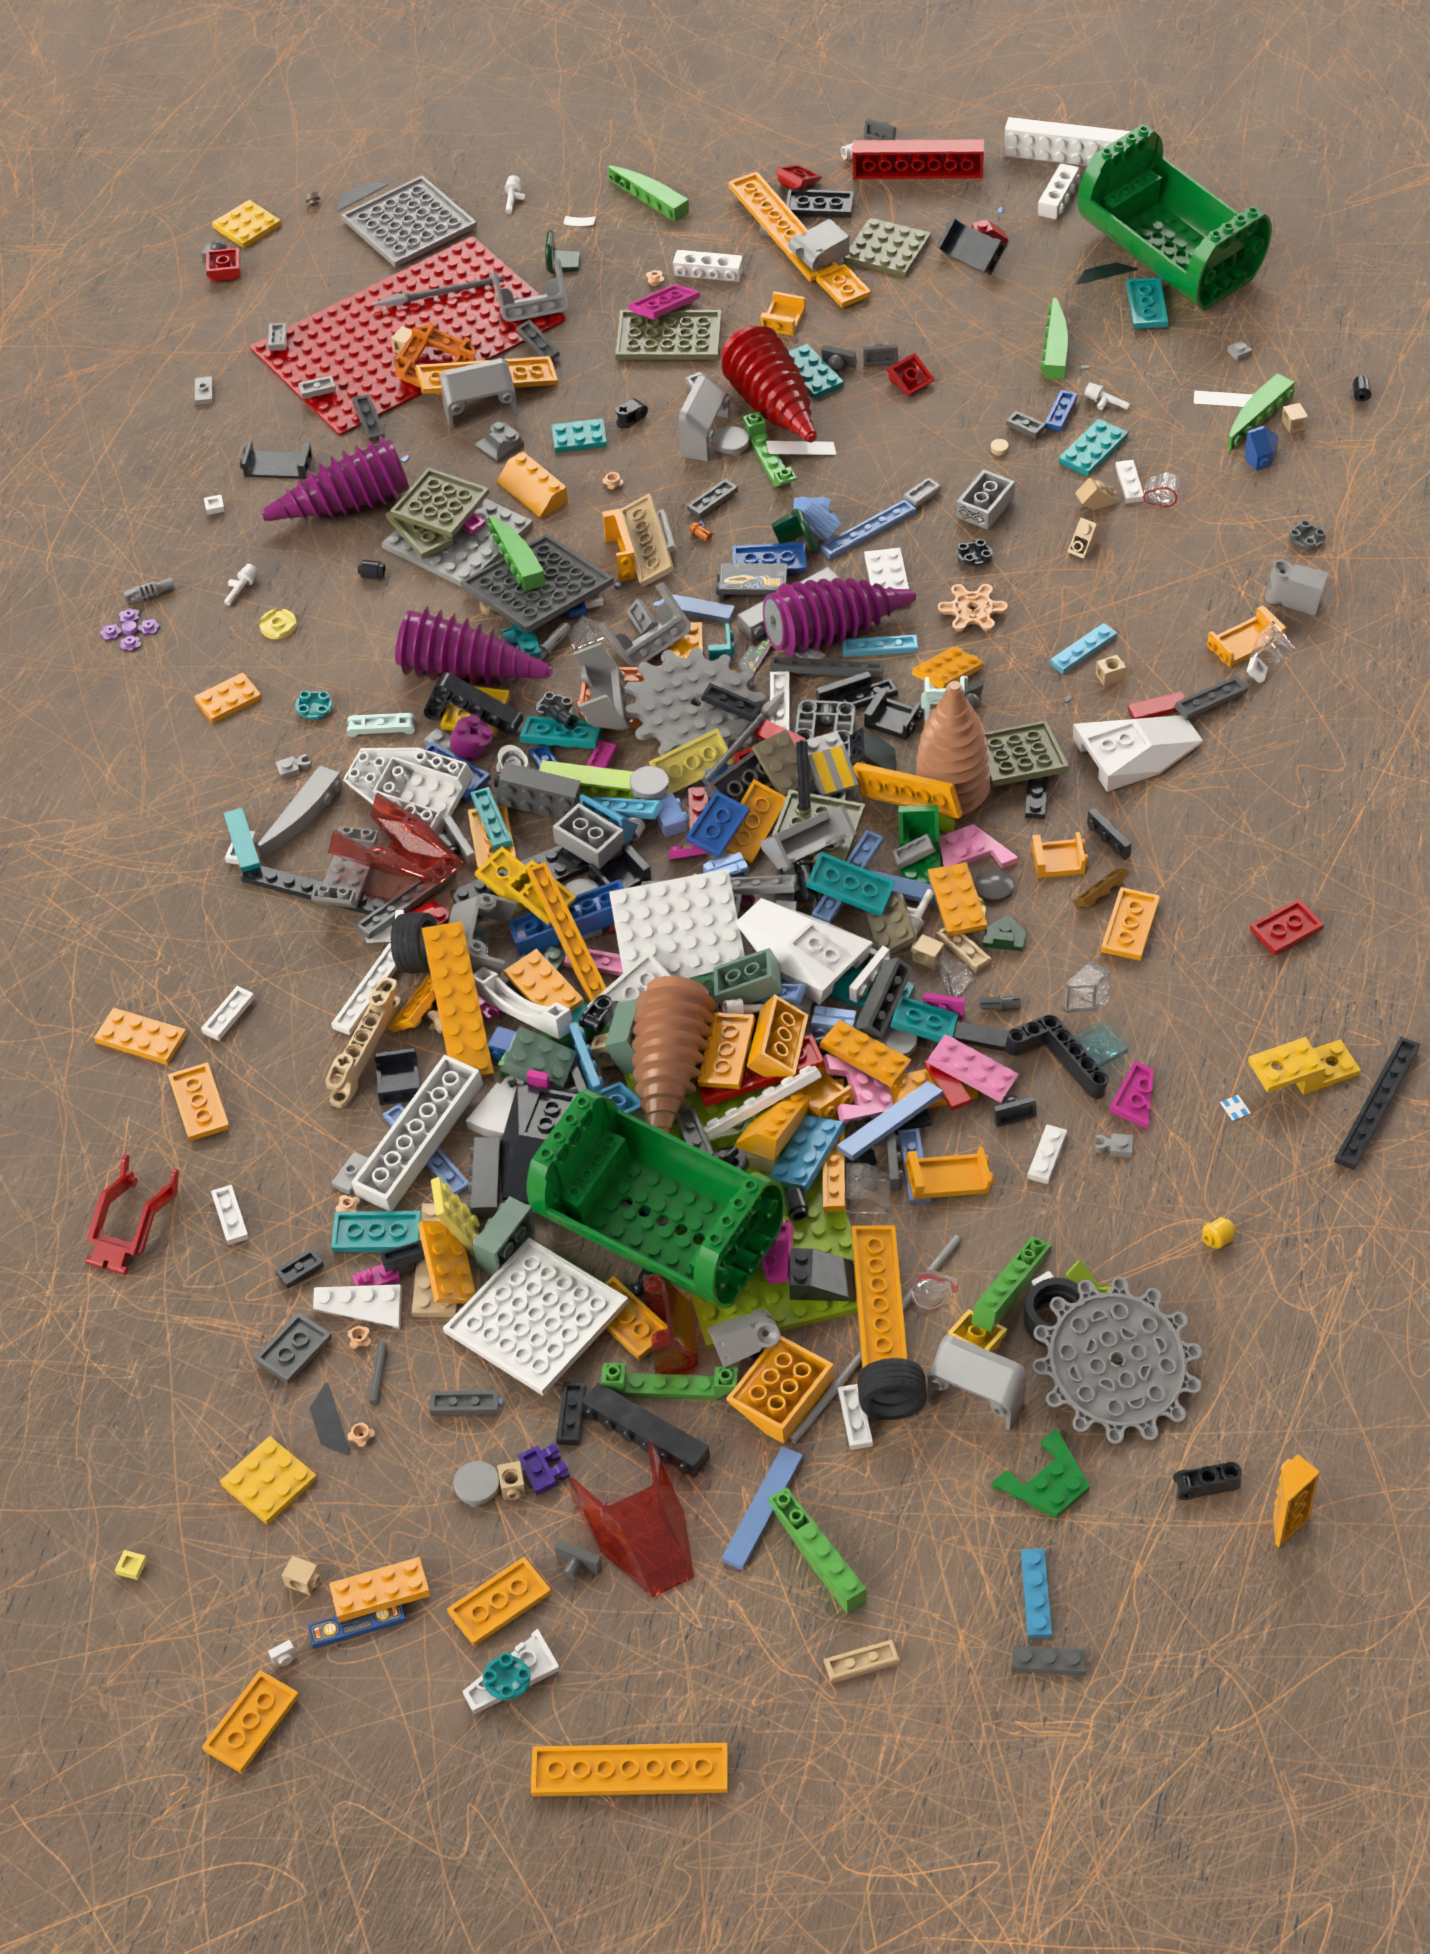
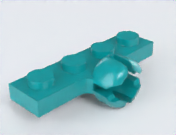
(527, 641)

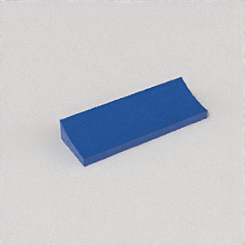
(590, 913)

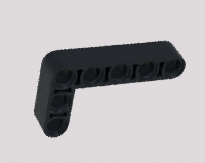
(473, 701)
(1067, 1049)

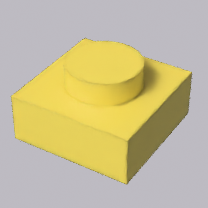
(130, 1565)

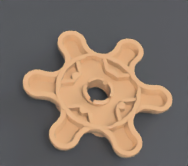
(980, 600)

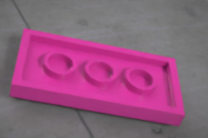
(664, 301)

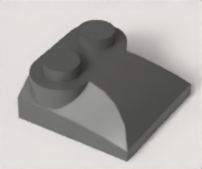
(500, 442)

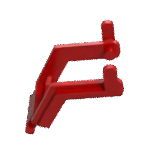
(115, 1249)

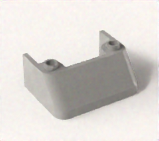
(552, 302)
(474, 383)
(697, 416)
(672, 627)
(606, 689)
(808, 836)
(487, 906)
(981, 1374)

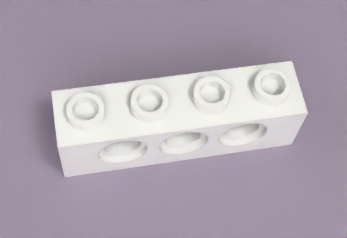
(1058, 191)
(708, 265)

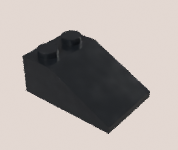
(820, 1276)

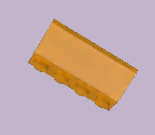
(532, 485)
(777, 1039)
(774, 1126)
(1294, 1497)

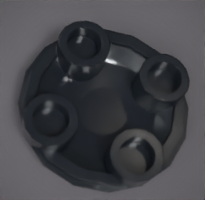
(974, 553)

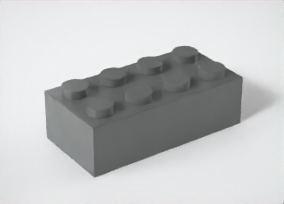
(738, 778)
(537, 791)

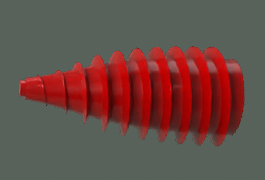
(768, 379)

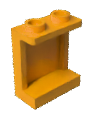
(784, 313)
(1059, 857)
(826, 1095)

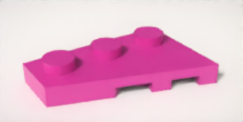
(1134, 1095)
(777, 1261)

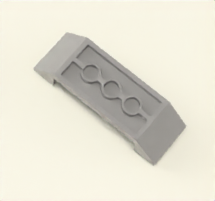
(345, 878)

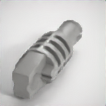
(142, 592)

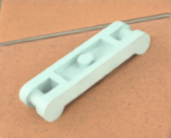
(380, 724)

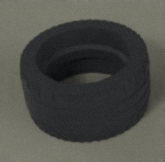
(408, 942)
(1043, 1293)
(892, 1389)

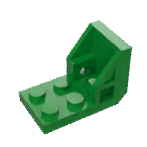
(913, 824)

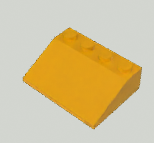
(782, 1388)

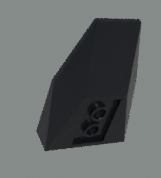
(529, 1123)

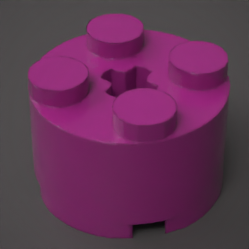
(470, 737)

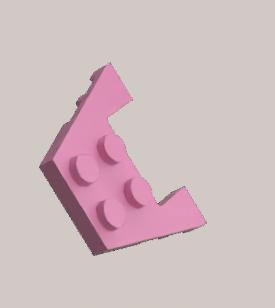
(971, 845)
(869, 1094)

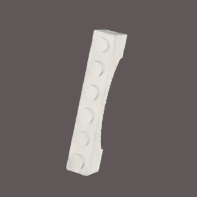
(549, 1019)

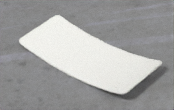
(573, 221)

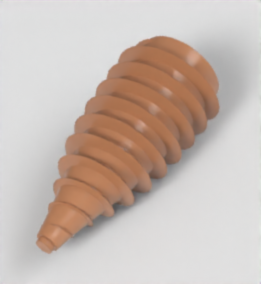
(956, 749)
(669, 1045)

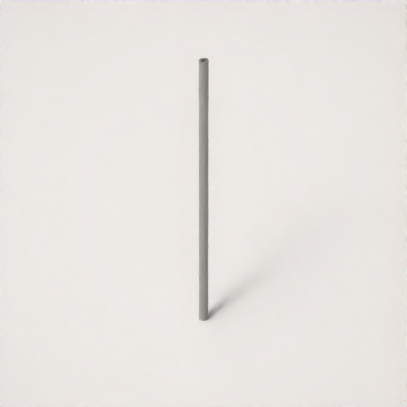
(855, 1363)

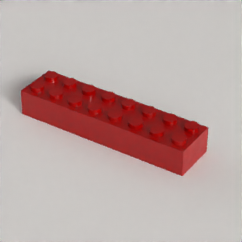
(918, 159)

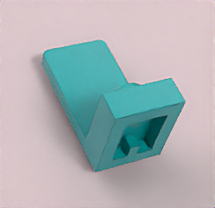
(718, 650)

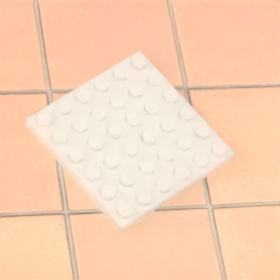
(680, 922)
(536, 1316)

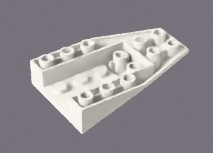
(1135, 747)
(413, 779)
(805, 946)

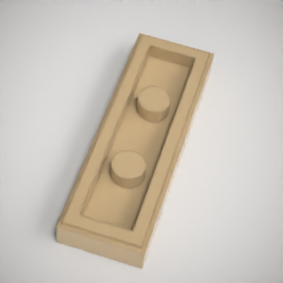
(965, 950)
(861, 1661)

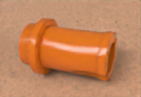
(697, 530)

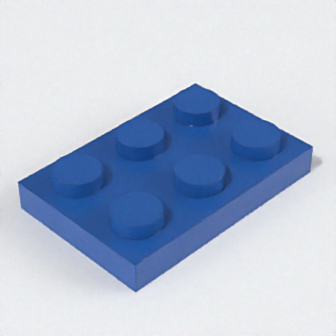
(717, 824)

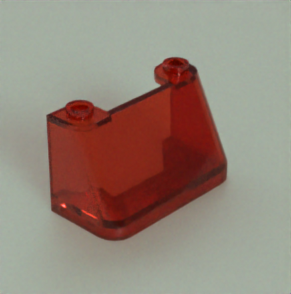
(672, 1347)

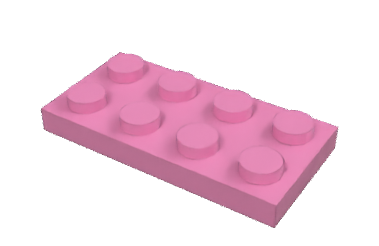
(972, 1068)

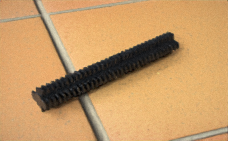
(803, 775)

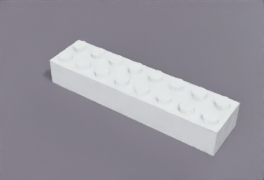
(1056, 141)
(417, 1133)

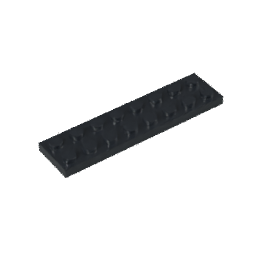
(560, 861)

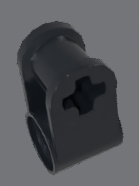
(630, 412)
(597, 1014)

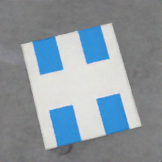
(1235, 1107)

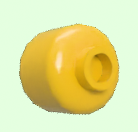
(1218, 1232)

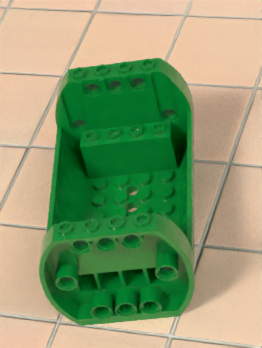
(1137, 188)
(608, 1156)

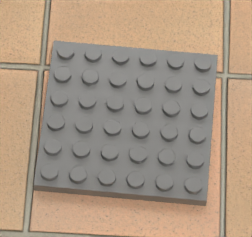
(409, 221)
(469, 551)

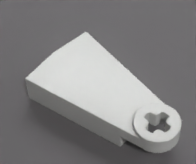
(493, 1111)

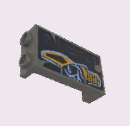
(750, 579)

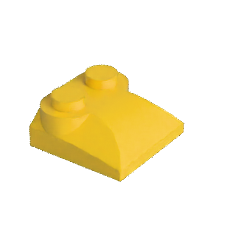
(975, 1335)

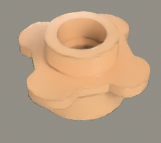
(655, 278)
(613, 480)
(342, 1207)
(357, 1332)
(360, 1428)

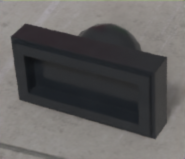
(1014, 1110)
(403, 1257)

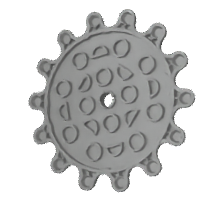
(667, 697)
(1150, 1351)

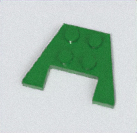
(1052, 1488)

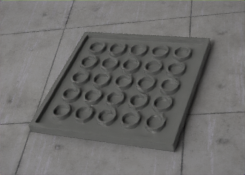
(567, 578)

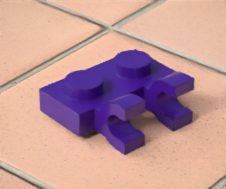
(537, 1470)

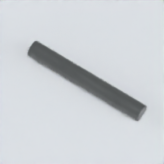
(378, 1371)

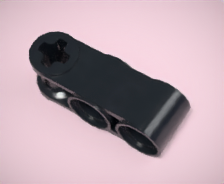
(1197, 1487)

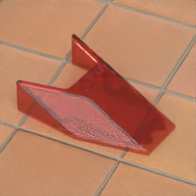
(414, 849)
(641, 1532)

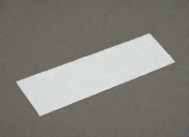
(1221, 398)
(801, 447)

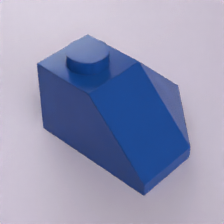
(1261, 447)

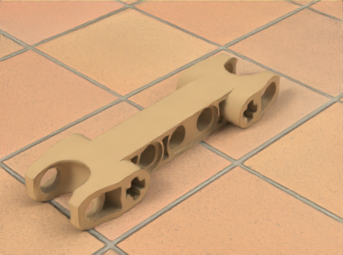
(350, 1064)

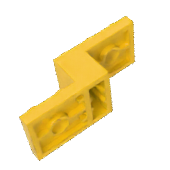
(517, 883)
(1304, 1065)

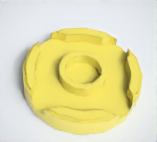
(278, 624)

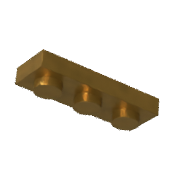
(1101, 888)

